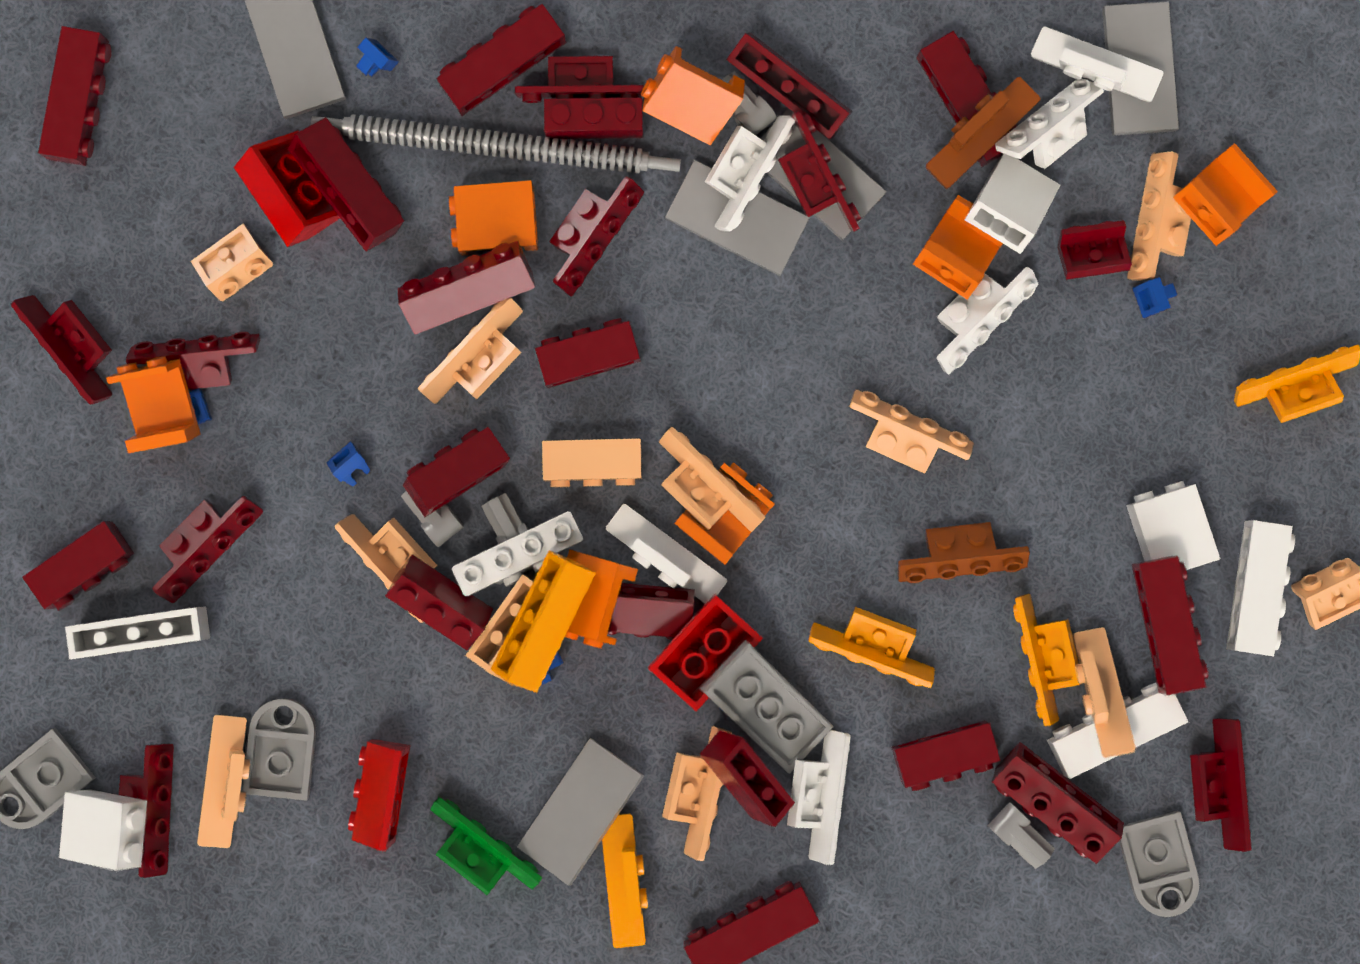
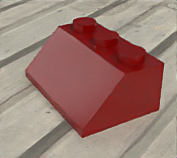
(284, 190)
(701, 650)
(379, 793)

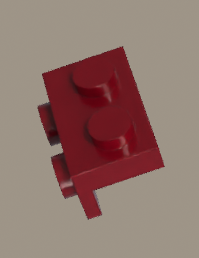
(1094, 249)

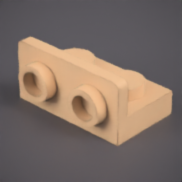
(231, 263)
(1330, 592)

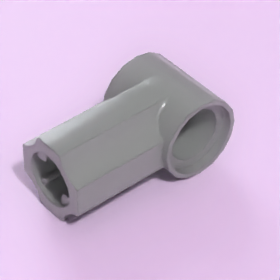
(753, 111)
(504, 518)
(439, 525)
(1016, 831)

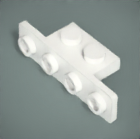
(1096, 64)
(1053, 126)
(743, 166)
(980, 314)
(664, 553)
(517, 555)
(819, 795)

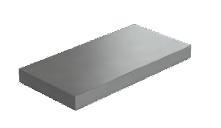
(1145, 36)
(296, 54)
(859, 186)
(763, 236)
(766, 706)
(580, 811)

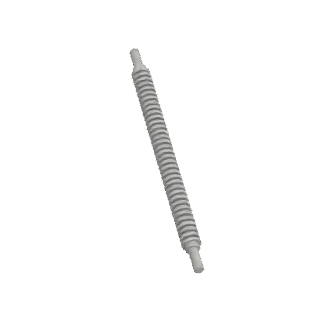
(370, 129)

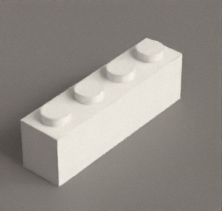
(1260, 587)
(137, 632)
(1148, 716)

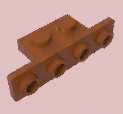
(980, 133)
(962, 552)

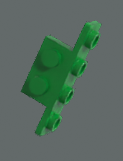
(477, 854)

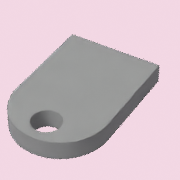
(280, 752)
(41, 779)
(1160, 861)

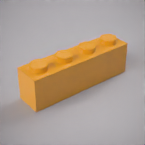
(542, 621)

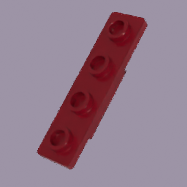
(578, 78)
(811, 177)
(590, 230)
(70, 343)
(201, 360)
(201, 542)
(1221, 785)
(155, 788)

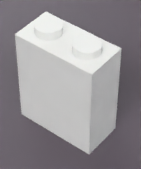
(1012, 202)
(1173, 525)
(103, 829)

